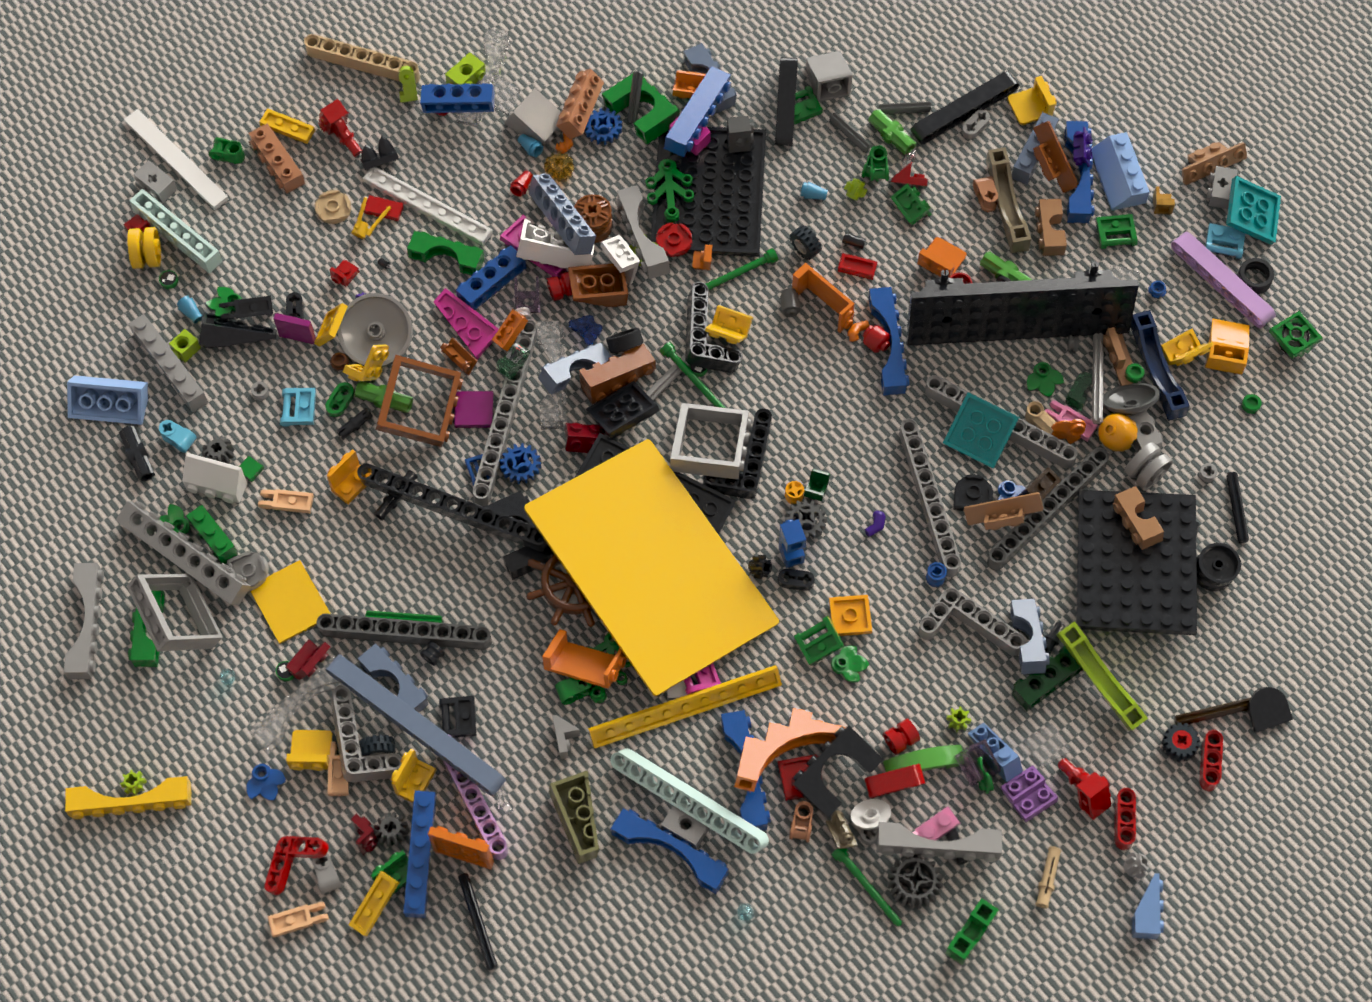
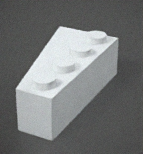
(548, 248)

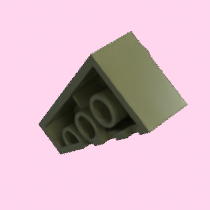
(575, 810)

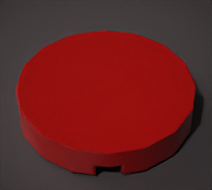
(674, 238)

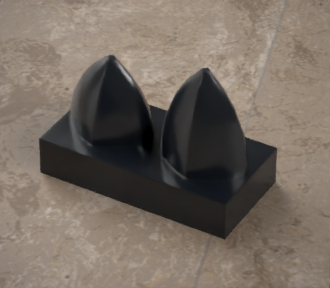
(386, 154)

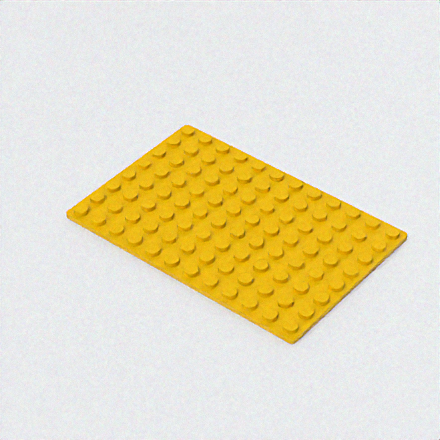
(651, 566)

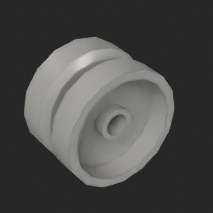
(1148, 466)

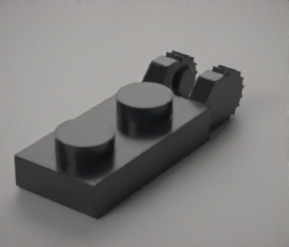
(248, 307)

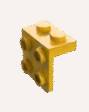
(1032, 102)
(729, 325)
(1184, 348)
(372, 367)
(310, 750)
(411, 776)

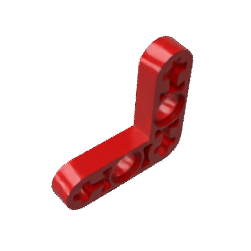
(290, 852)

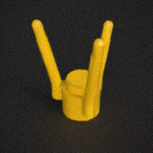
(361, 228)

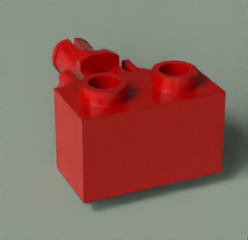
(334, 120)
(1091, 789)

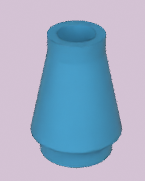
(531, 145)
(812, 191)
(188, 308)

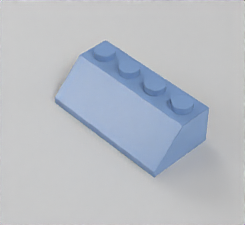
(1120, 172)
(107, 399)

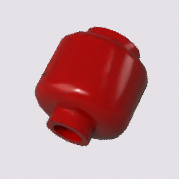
(876, 338)

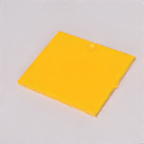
(289, 602)

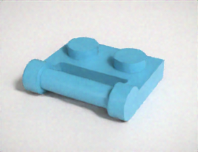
(1225, 236)
(304, 406)

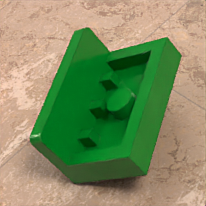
(395, 868)

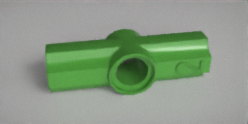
(891, 131)
(1000, 267)
(376, 395)

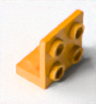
(344, 478)

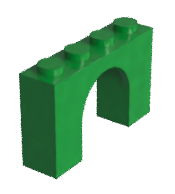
(653, 123)

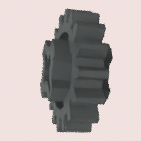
(808, 513)

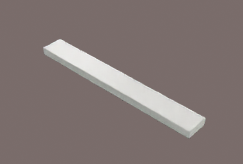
(176, 159)
(428, 205)

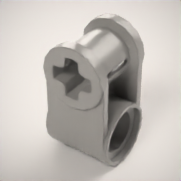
(326, 875)

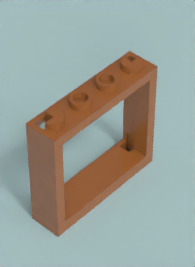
(411, 433)

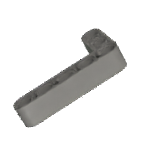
(970, 619)
(351, 742)

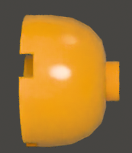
(1117, 432)

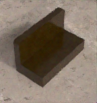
(1043, 483)

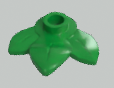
(224, 295)
(1044, 382)
(176, 518)
(851, 663)
(986, 783)

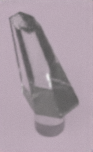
(910, 157)
(503, 801)

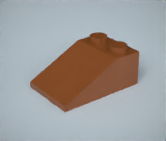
(598, 285)

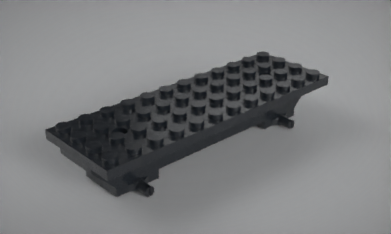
(1020, 309)

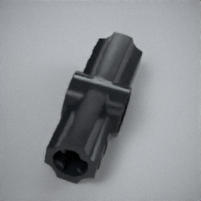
(136, 453)

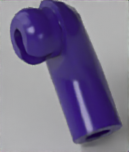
(878, 523)

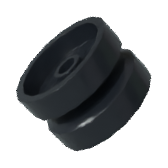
(1217, 566)

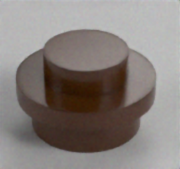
(339, 361)

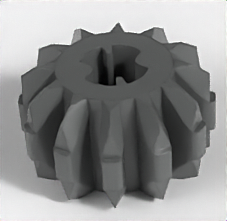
(221, 446)
(396, 834)

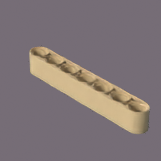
(351, 55)

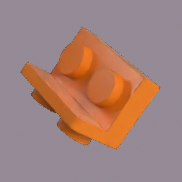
(510, 330)

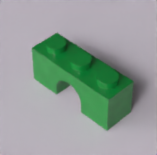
(212, 534)
(972, 931)

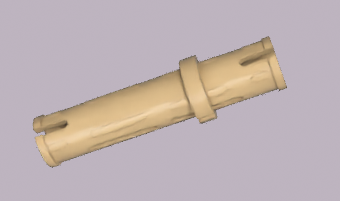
(1044, 897)

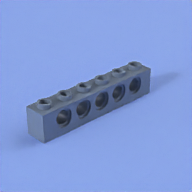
(562, 214)

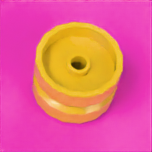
(144, 247)

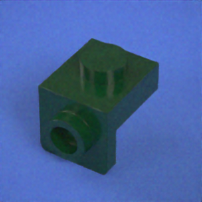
(817, 485)

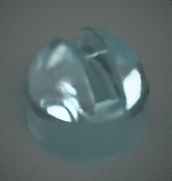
(225, 673)
(745, 911)

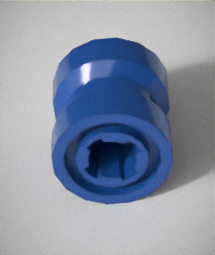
(936, 579)

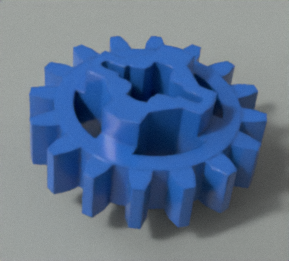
(603, 126)
(522, 470)

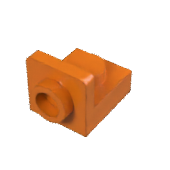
(702, 259)

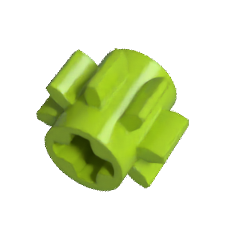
(855, 189)
(963, 718)
(128, 781)

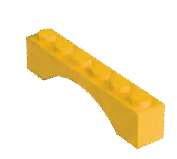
(172, 792)

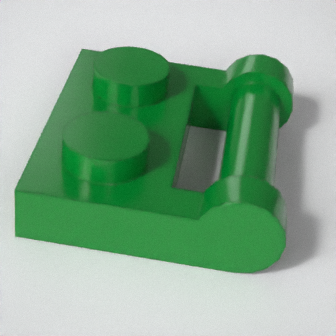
(808, 108)
(1116, 226)
(821, 646)

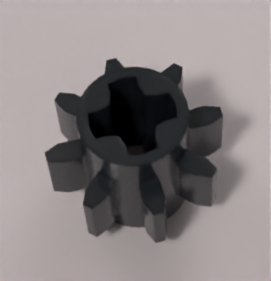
(760, 566)

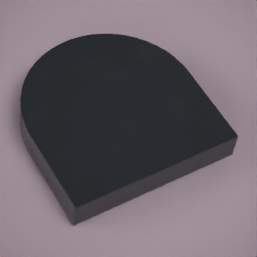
(971, 491)
(1268, 708)

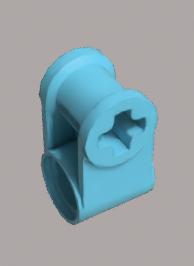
(176, 435)

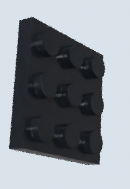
(622, 409)

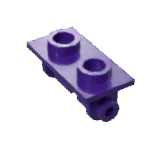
(1084, 154)

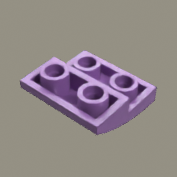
(1029, 793)

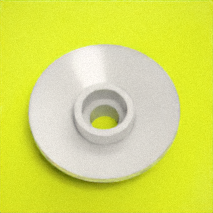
(869, 813)

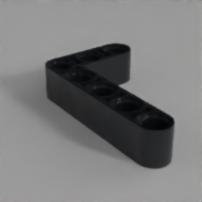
(786, 101)
(697, 350)
(751, 462)

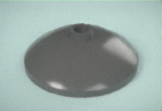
(1131, 398)

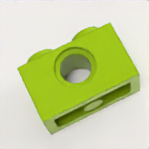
(467, 70)

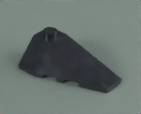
(221, 332)

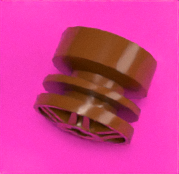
(597, 214)

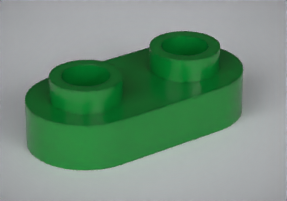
(338, 400)

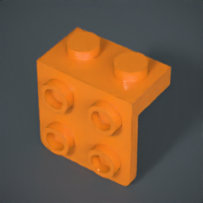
(941, 256)

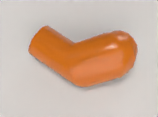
(564, 146)
(855, 329)

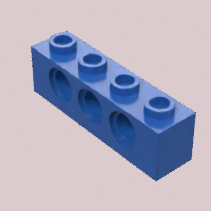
(457, 98)
(489, 287)

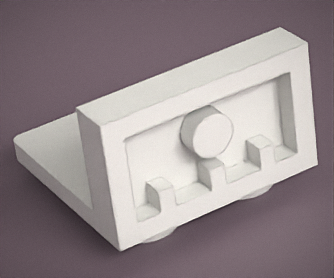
(621, 256)

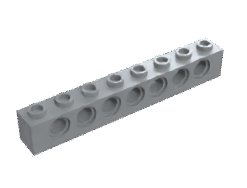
(130, 519)

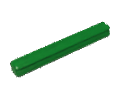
(405, 616)

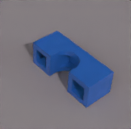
(792, 542)

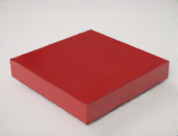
(787, 770)

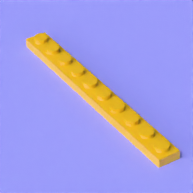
(685, 706)

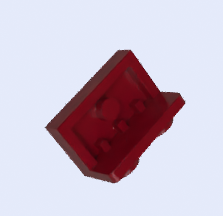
(581, 436)
(306, 658)
(368, 839)

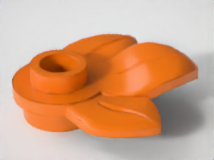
(1069, 430)

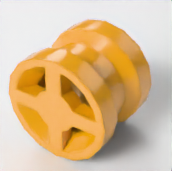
(797, 489)

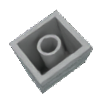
(829, 76)
(535, 117)

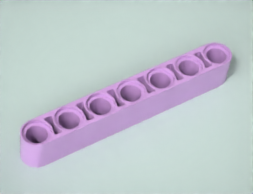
(1223, 280)
(476, 805)

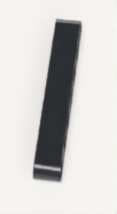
(964, 107)

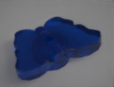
(587, 328)

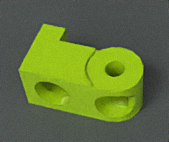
(407, 78)

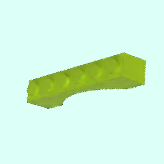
(1101, 677)

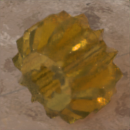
(559, 166)

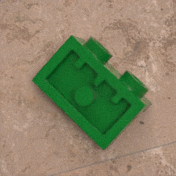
(910, 204)

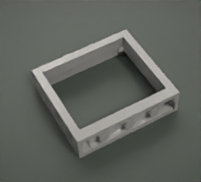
(705, 466)
(140, 591)

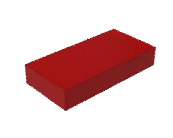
(376, 206)
(857, 266)

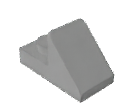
(564, 731)

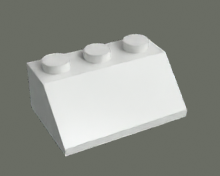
(213, 478)

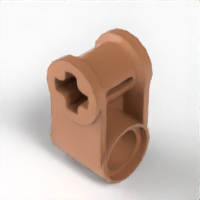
(986, 193)
(801, 825)

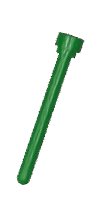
(769, 257)
(669, 351)
(842, 856)

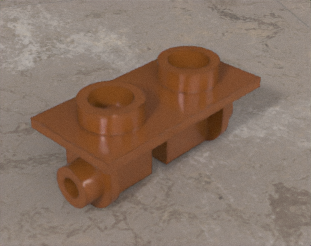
(459, 356)

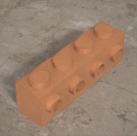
(580, 103)
(276, 158)

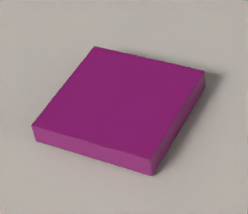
(294, 328)
(474, 409)

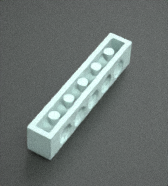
(176, 231)

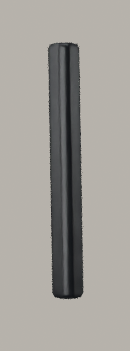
(477, 921)

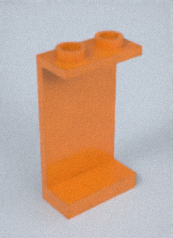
(808, 278)
(582, 662)

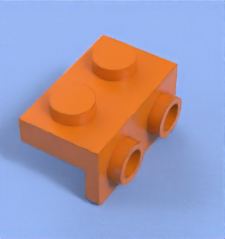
(686, 83)

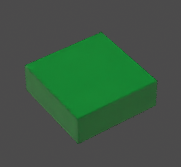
(251, 468)

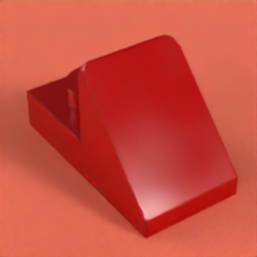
(903, 176)

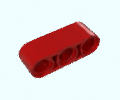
(1207, 768)
(894, 780)
(1121, 827)

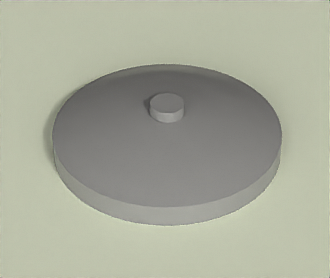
(375, 321)

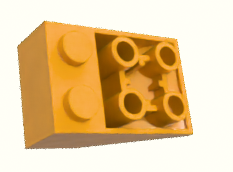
(1229, 346)

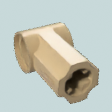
(1042, 419)

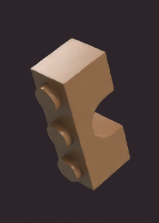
(1051, 240)
(1144, 531)

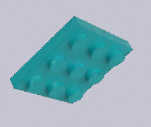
(1253, 210)
(981, 430)

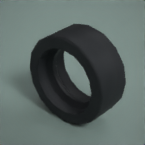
(1262, 265)
(624, 340)

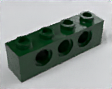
(1029, 697)

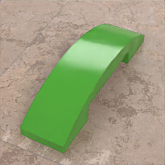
(929, 758)

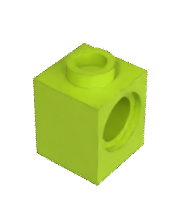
(186, 339)

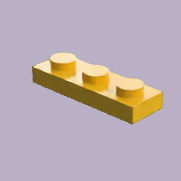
(287, 126)
(373, 903)

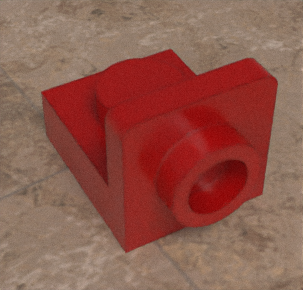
(136, 222)
(344, 273)

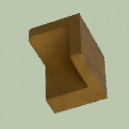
(1162, 202)

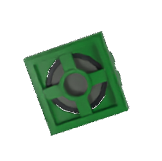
(1294, 335)

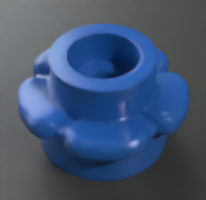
(1157, 285)

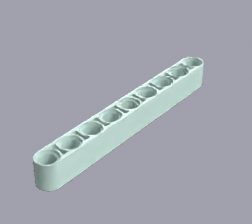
(698, 800)

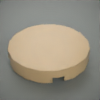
(333, 207)

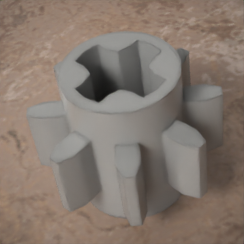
(1136, 865)

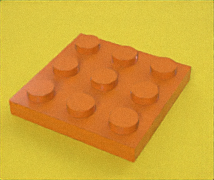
(461, 847)

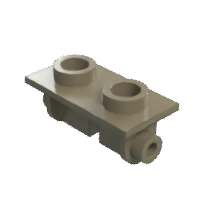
(840, 831)

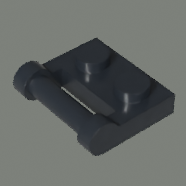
(464, 716)

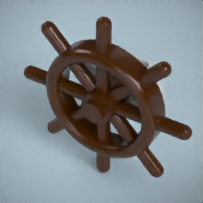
(567, 596)

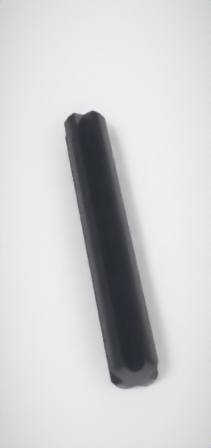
(1237, 507)

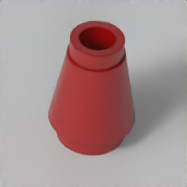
(521, 183)

